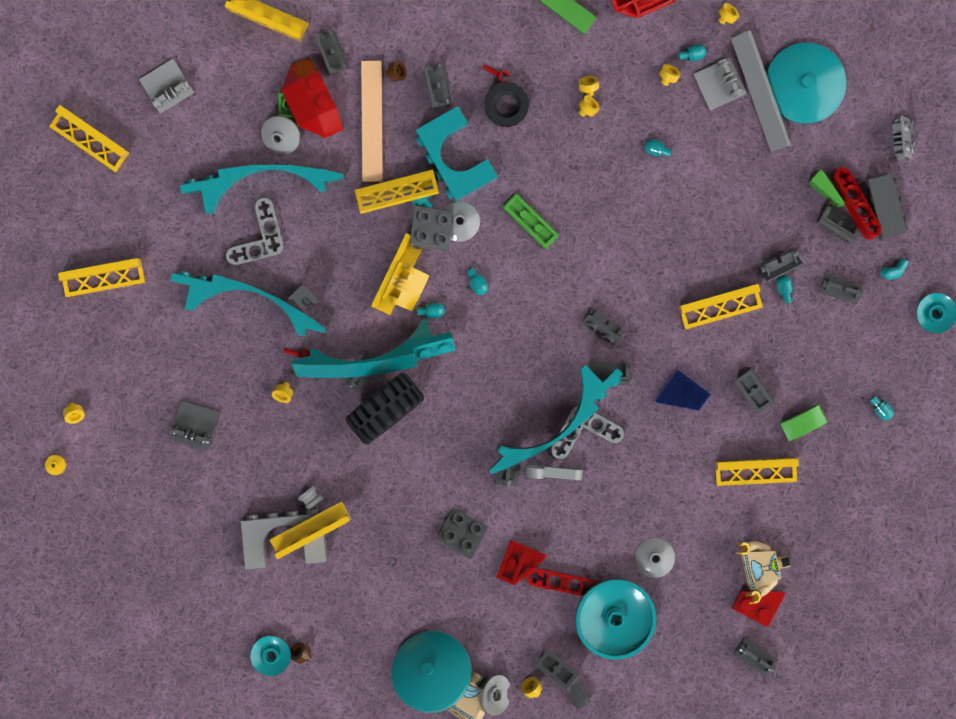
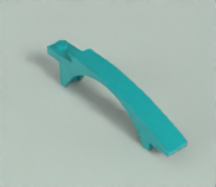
(214, 188)
(202, 289)
(417, 347)
(592, 390)

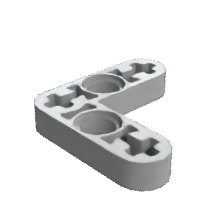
(264, 243)
(586, 424)
(540, 472)

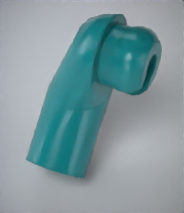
(894, 272)

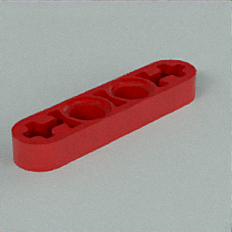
(859, 202)
(564, 584)

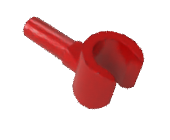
(495, 72)
(304, 353)

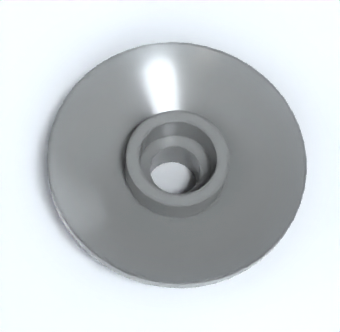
(285, 130)
(471, 221)
(647, 550)
(494, 695)

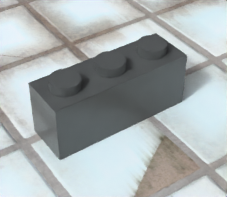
(886, 205)

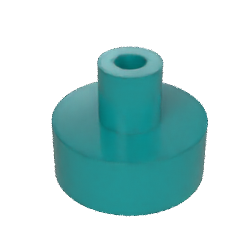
(423, 201)

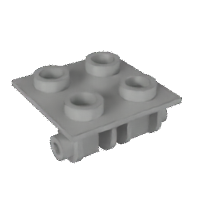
(719, 83)
(166, 86)
(906, 128)

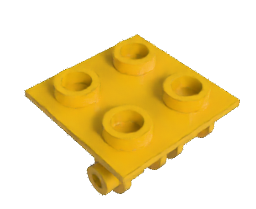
(405, 286)

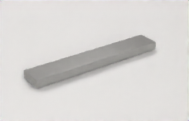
(760, 91)

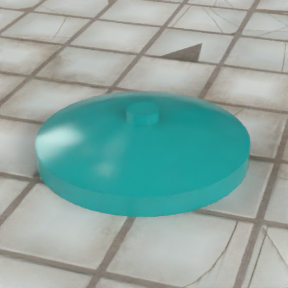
(807, 82)
(615, 619)
(431, 672)

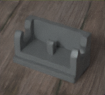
(332, 52)
(438, 86)
(838, 224)
(301, 297)
(602, 369)
(754, 390)
(557, 671)

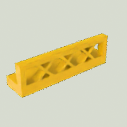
(269, 17)
(89, 130)
(394, 189)
(406, 255)
(98, 270)
(743, 292)
(756, 464)
(310, 530)

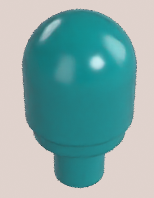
(693, 52)
(656, 148)
(477, 282)
(785, 288)
(432, 310)
(883, 409)

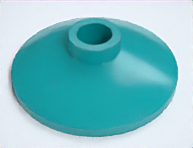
(945, 307)
(266, 665)

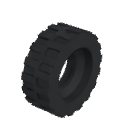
(506, 89)

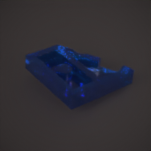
(683, 393)

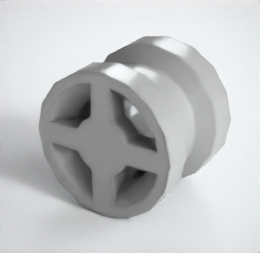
(310, 498)

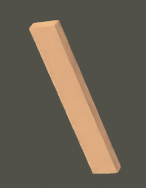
(372, 121)

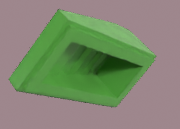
(823, 185)

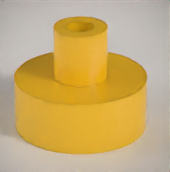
(728, 14)
(669, 74)
(588, 85)
(588, 106)
(282, 392)
(73, 413)
(60, 465)
(531, 687)

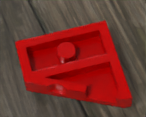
(519, 562)
(762, 611)

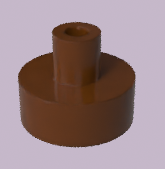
(396, 71)
(300, 653)

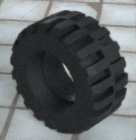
(384, 408)

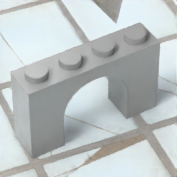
(256, 531)

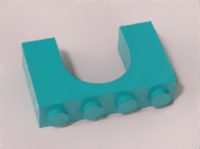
(433, 136)

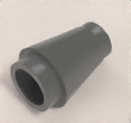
(579, 695)

